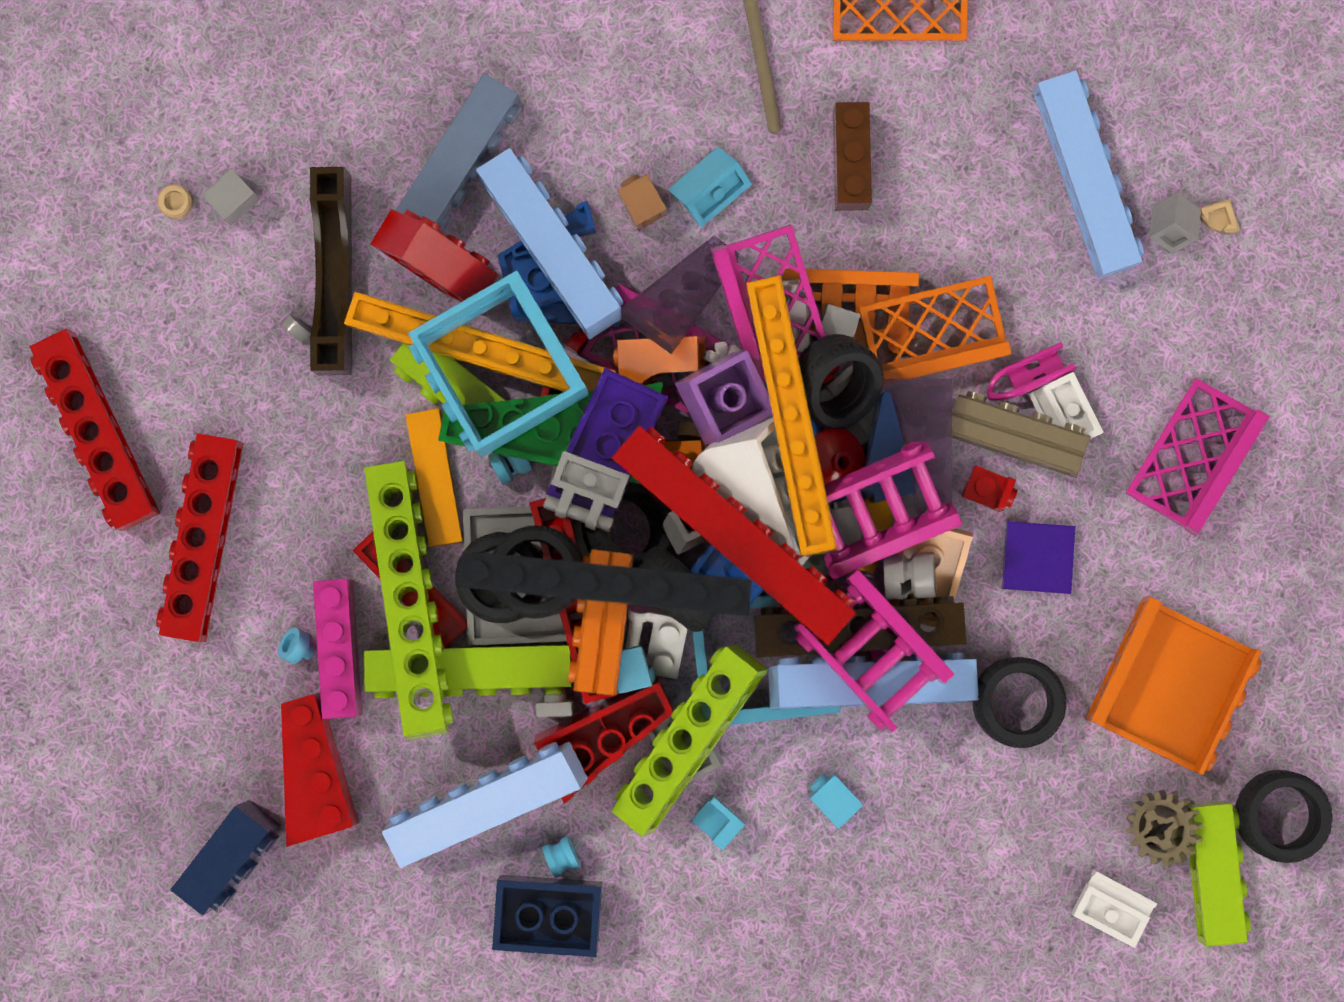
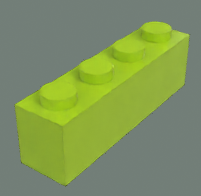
(465, 384)
(1216, 877)

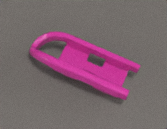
(1023, 379)

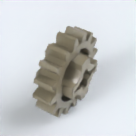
(1156, 813)

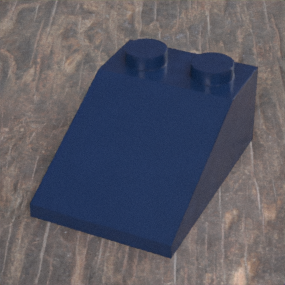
(884, 441)

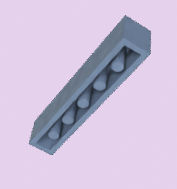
(461, 151)

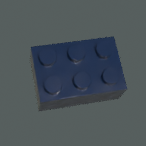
(227, 858)
(547, 915)

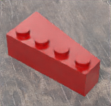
(609, 728)
(314, 777)

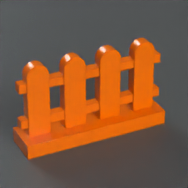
(864, 294)

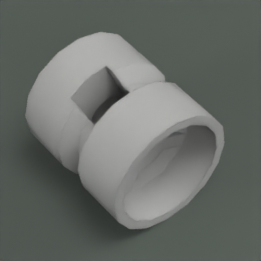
(910, 576)

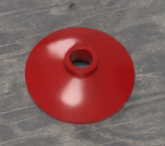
(836, 443)

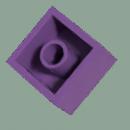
(725, 397)

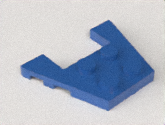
(547, 299)

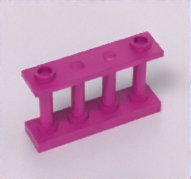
(906, 530)
(906, 644)

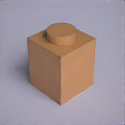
(641, 201)

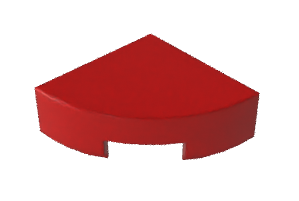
(577, 342)

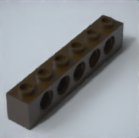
(949, 628)

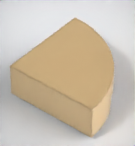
(1220, 217)

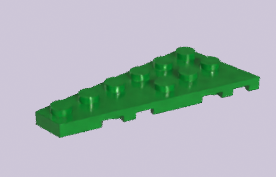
(541, 443)

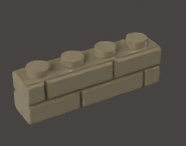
(1018, 435)

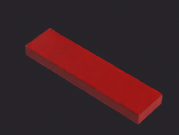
(450, 620)

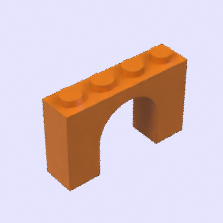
(646, 361)

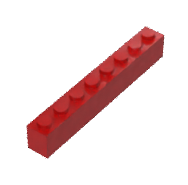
(733, 535)

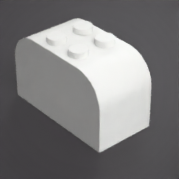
(753, 474)

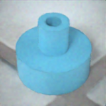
(295, 646)

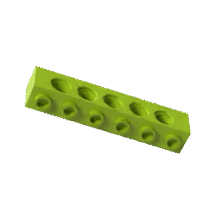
(744, 675)

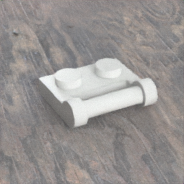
(666, 638)

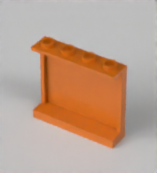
(1174, 686)

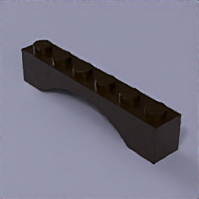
(333, 264)

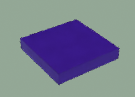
(1038, 557)

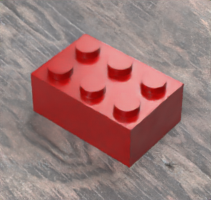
(433, 255)

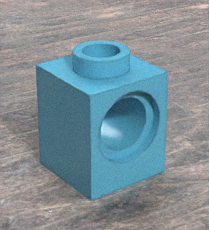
(834, 799)

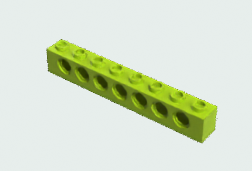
(382, 483)

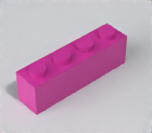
(337, 648)

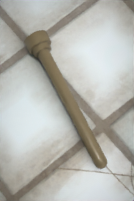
(762, 66)

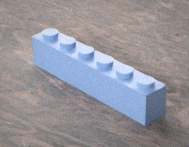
(1088, 174)
(550, 243)
(818, 686)
(484, 804)

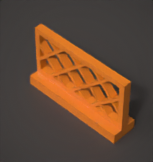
(908, 35)
(944, 359)

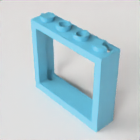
(465, 312)
(760, 713)

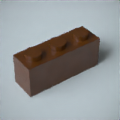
(852, 156)

